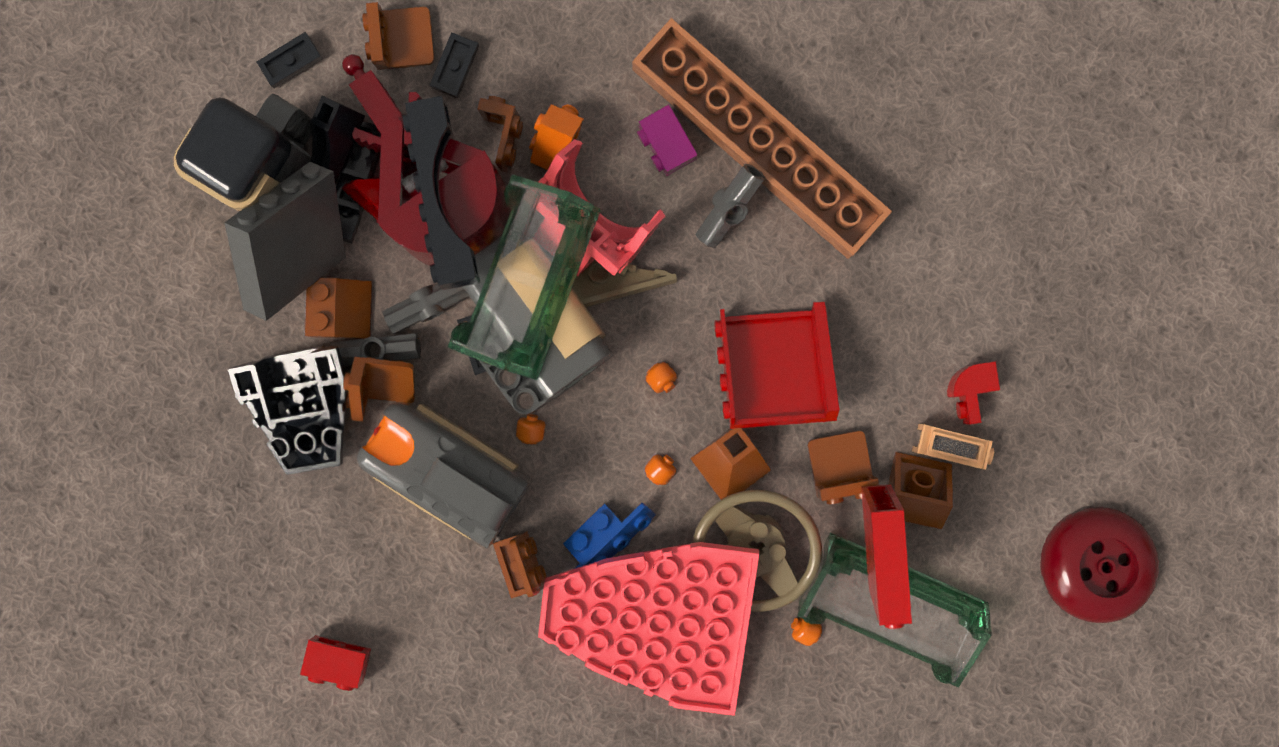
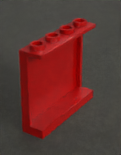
(777, 368)

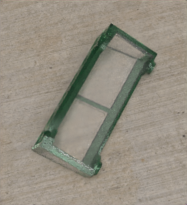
(555, 234)
(946, 624)

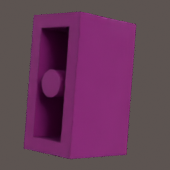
(667, 141)

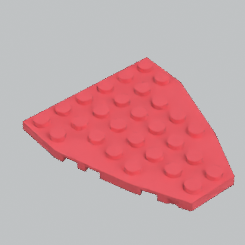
(659, 620)

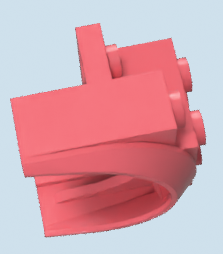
(610, 243)

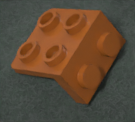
(398, 37)
(497, 111)
(377, 380)
(840, 466)
(520, 565)

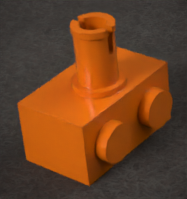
(554, 133)

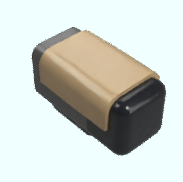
(243, 154)

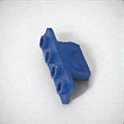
(606, 534)

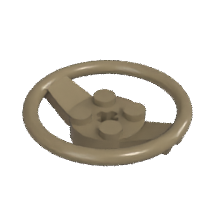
(773, 564)

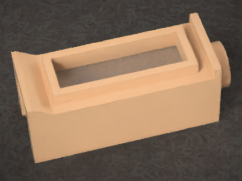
(954, 447)

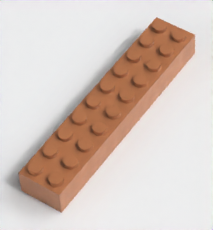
(761, 137)

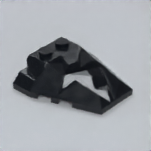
(297, 405)

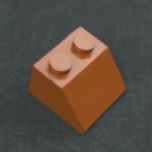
(338, 309)
(922, 489)

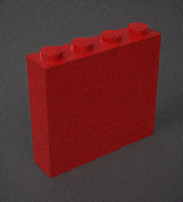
(886, 555)

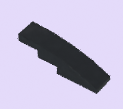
(358, 165)

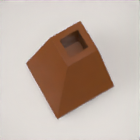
(730, 463)

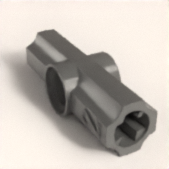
(730, 205)
(422, 306)
(392, 348)

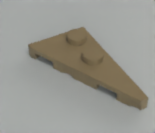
(598, 285)

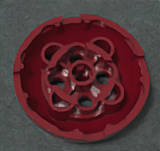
(1070, 550)

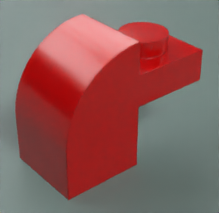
(967, 384)

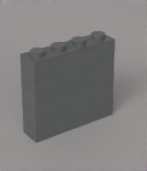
(286, 240)

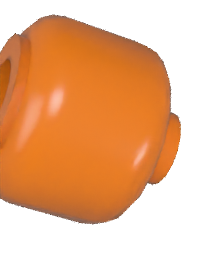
(661, 377)
(530, 429)
(660, 469)
(806, 633)

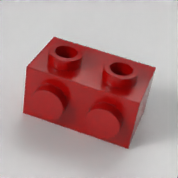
(335, 662)

